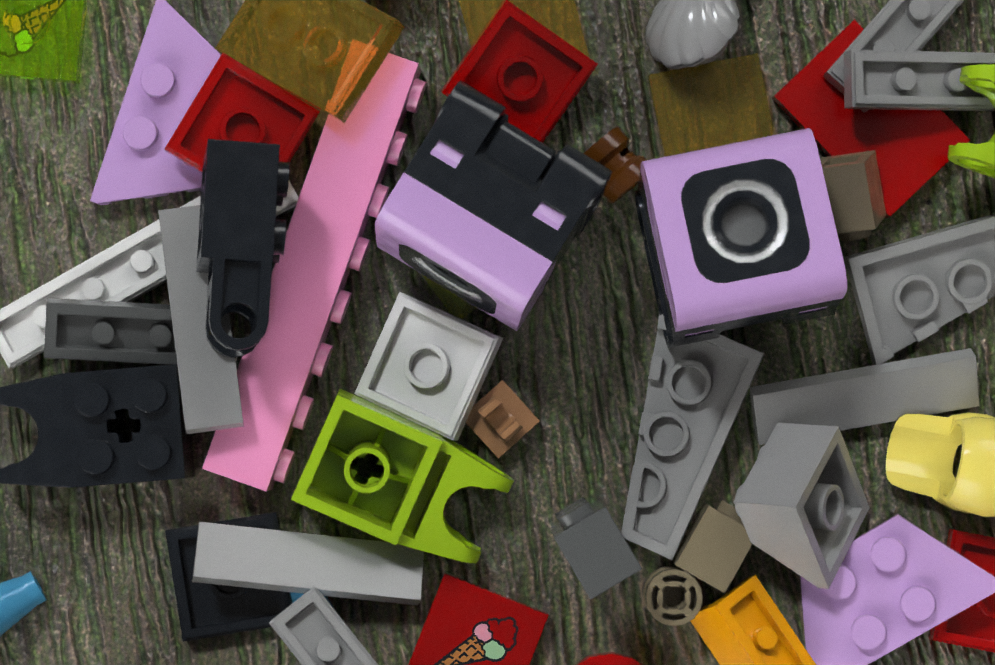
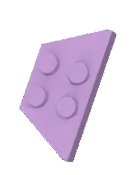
(161, 89)
(887, 593)

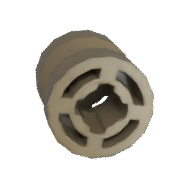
(665, 588)

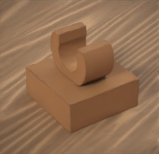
(501, 419)

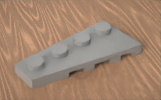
(922, 283)
(682, 430)

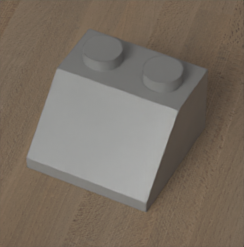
(803, 500)

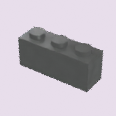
(593, 546)

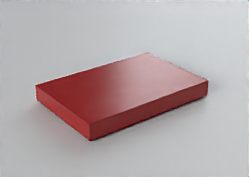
(906, 142)

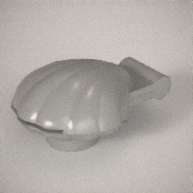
(691, 31)

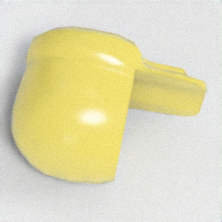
(923, 457)

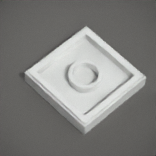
(428, 366)

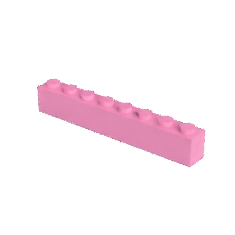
(311, 276)

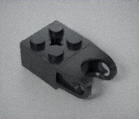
(240, 236)
(81, 433)

